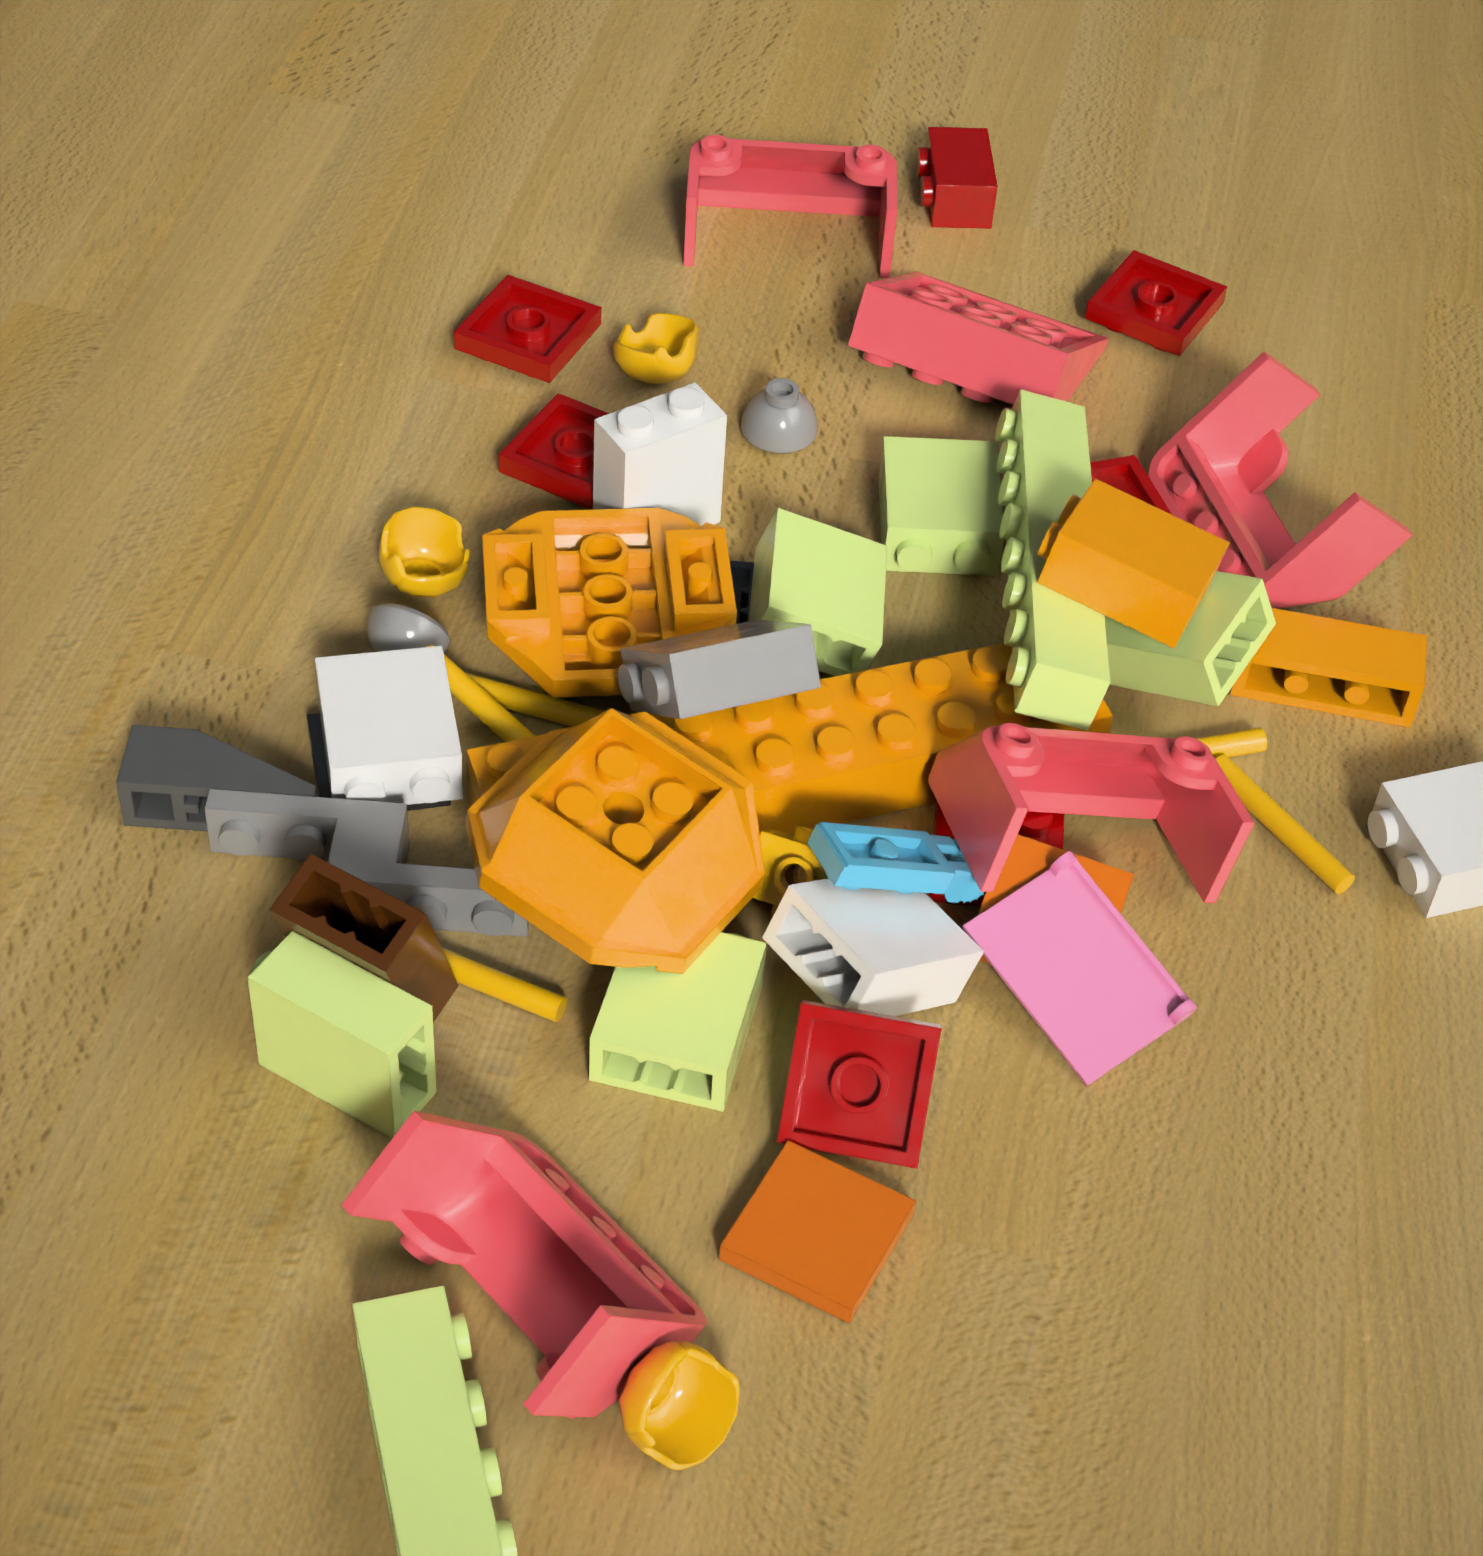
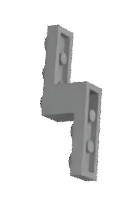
(362, 840)

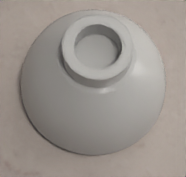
(779, 418)
(403, 628)

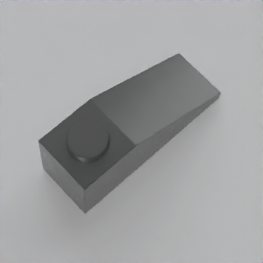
(172, 769)

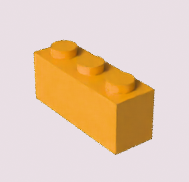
(1338, 668)

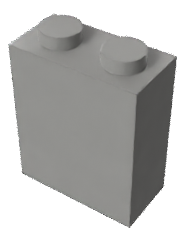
(719, 668)

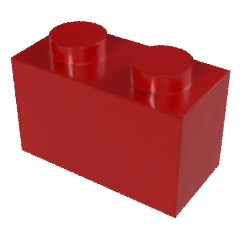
(957, 177)

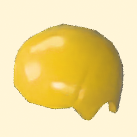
(660, 351)
(423, 552)
(679, 1404)

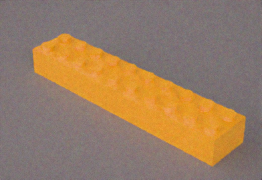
(841, 748)

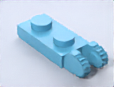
(893, 860)

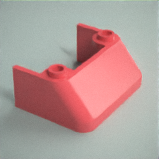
(794, 180)
(1217, 480)
(1012, 769)
(534, 1248)

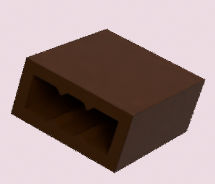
(366, 930)

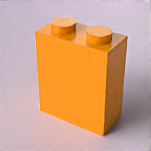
(1130, 561)

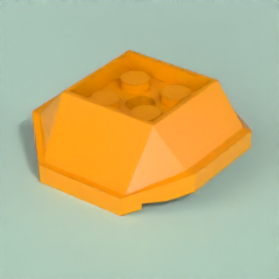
(593, 581)
(620, 842)

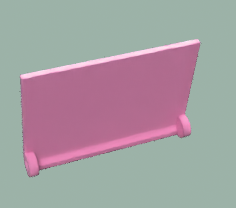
(1079, 969)

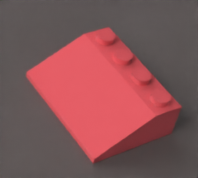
(971, 340)

